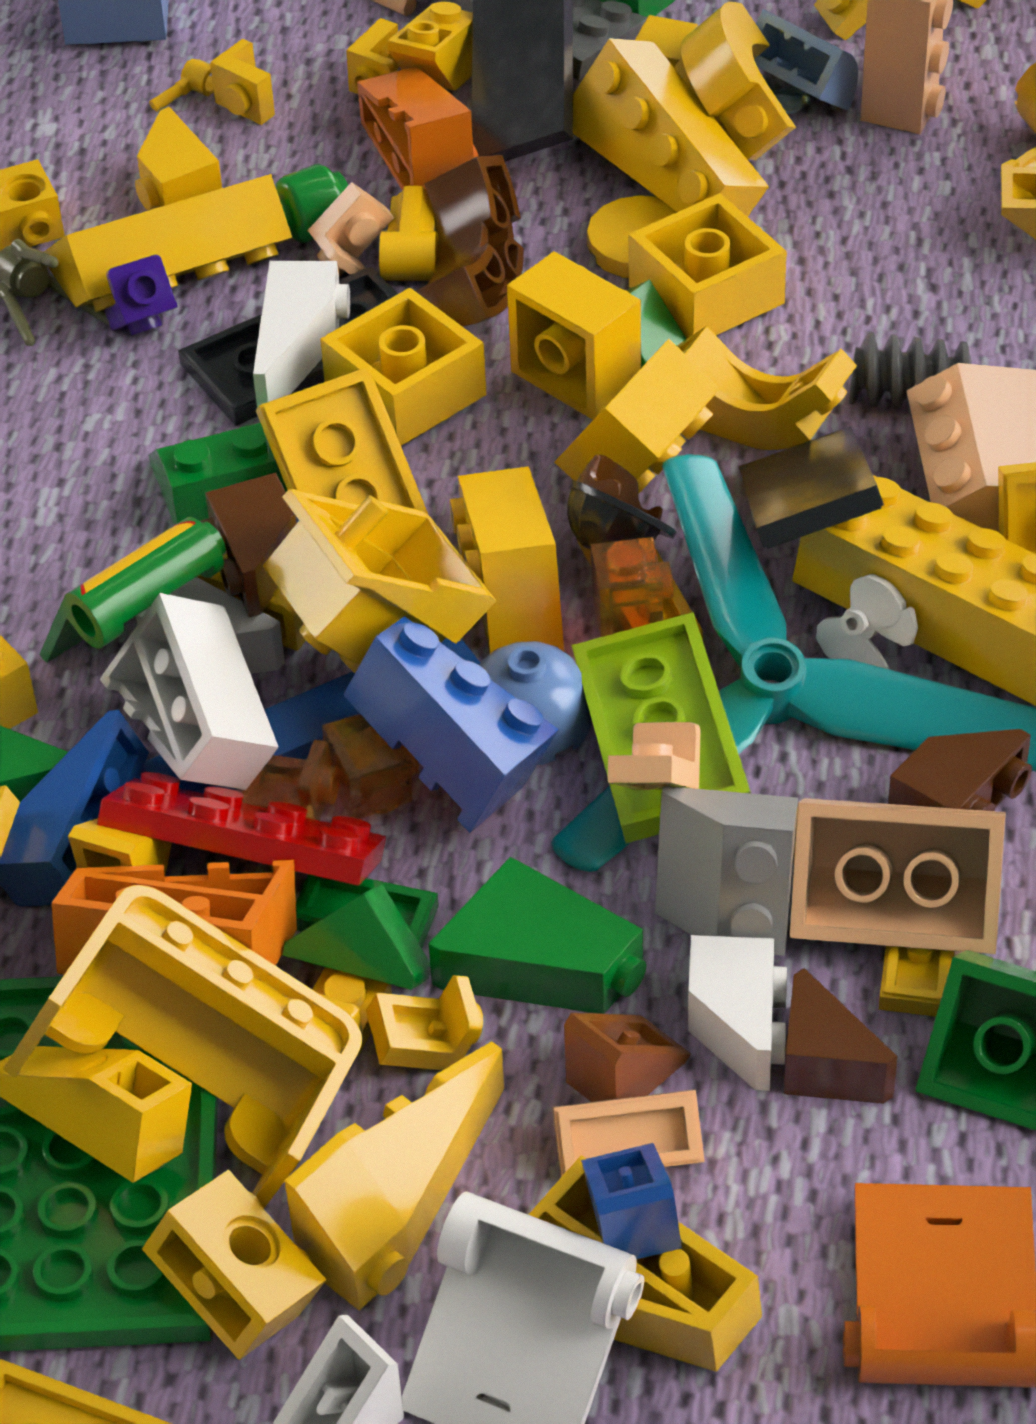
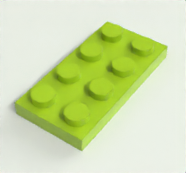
(655, 678)

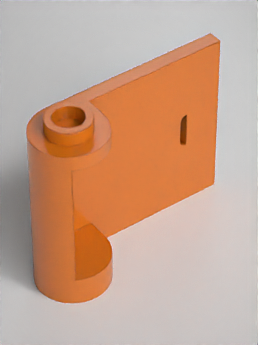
(943, 1286)

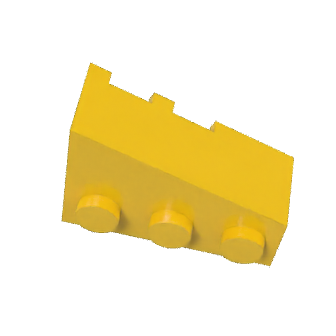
(512, 553)
(693, 1298)

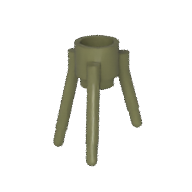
(27, 275)

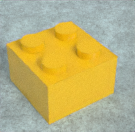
(709, 266)
(573, 333)
(418, 360)
(646, 418)

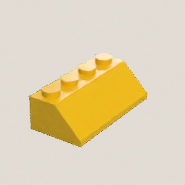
(187, 236)

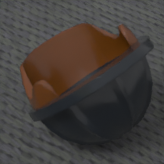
(607, 506)

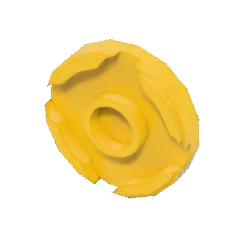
(614, 221)

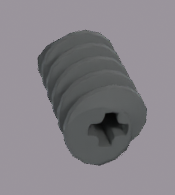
(898, 370)

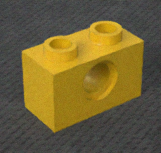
(233, 1264)

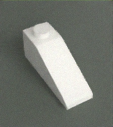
(298, 309)

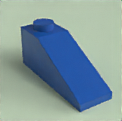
(38, 849)

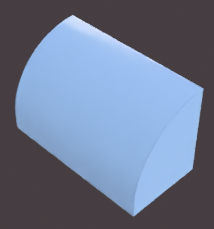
(807, 61)

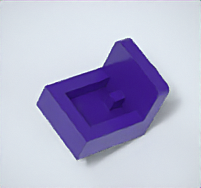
(139, 294)

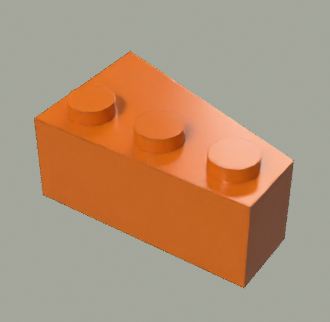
(415, 125)
(245, 906)

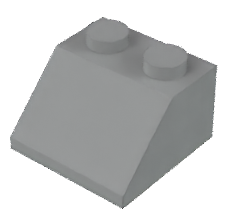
(726, 863)

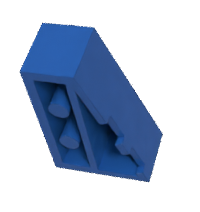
(450, 718)

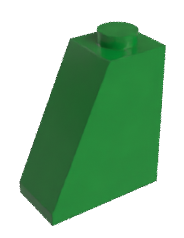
(539, 945)

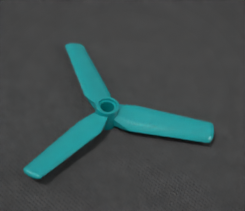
(828, 694)

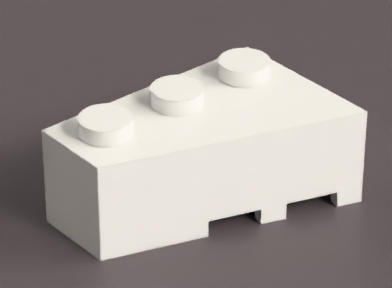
(194, 693)

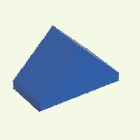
(633, 1201)

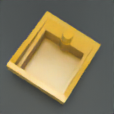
(365, 568)

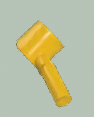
(194, 77)

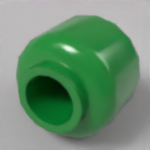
(307, 196)

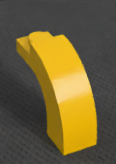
(729, 84)
(762, 407)

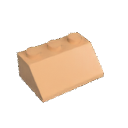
(904, 62)
(969, 426)
(897, 875)

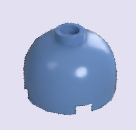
(549, 682)

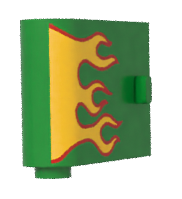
(129, 586)

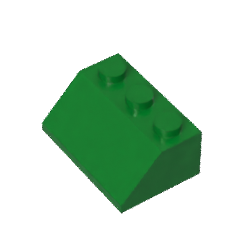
(210, 463)
(985, 1040)

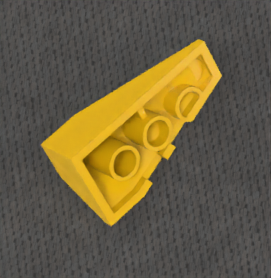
(375, 1191)

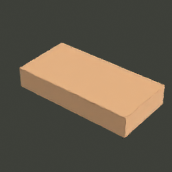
(625, 1123)

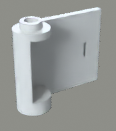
(518, 1320)

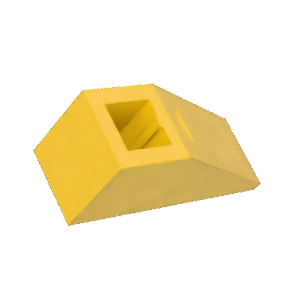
(105, 1103)

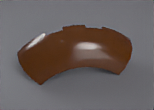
(475, 240)

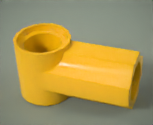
(411, 242)

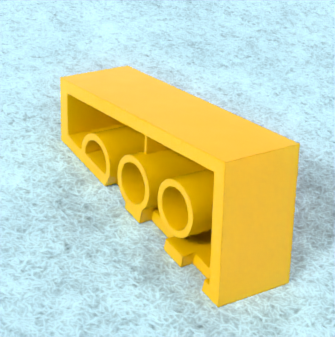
(658, 131)

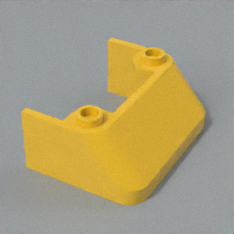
(210, 1016)

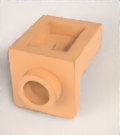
(349, 228)
(660, 757)

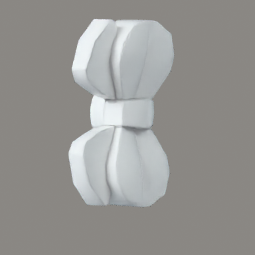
(873, 609)

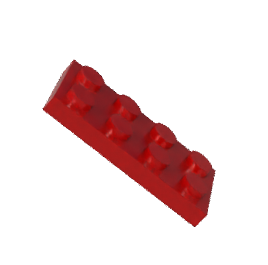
(226, 826)

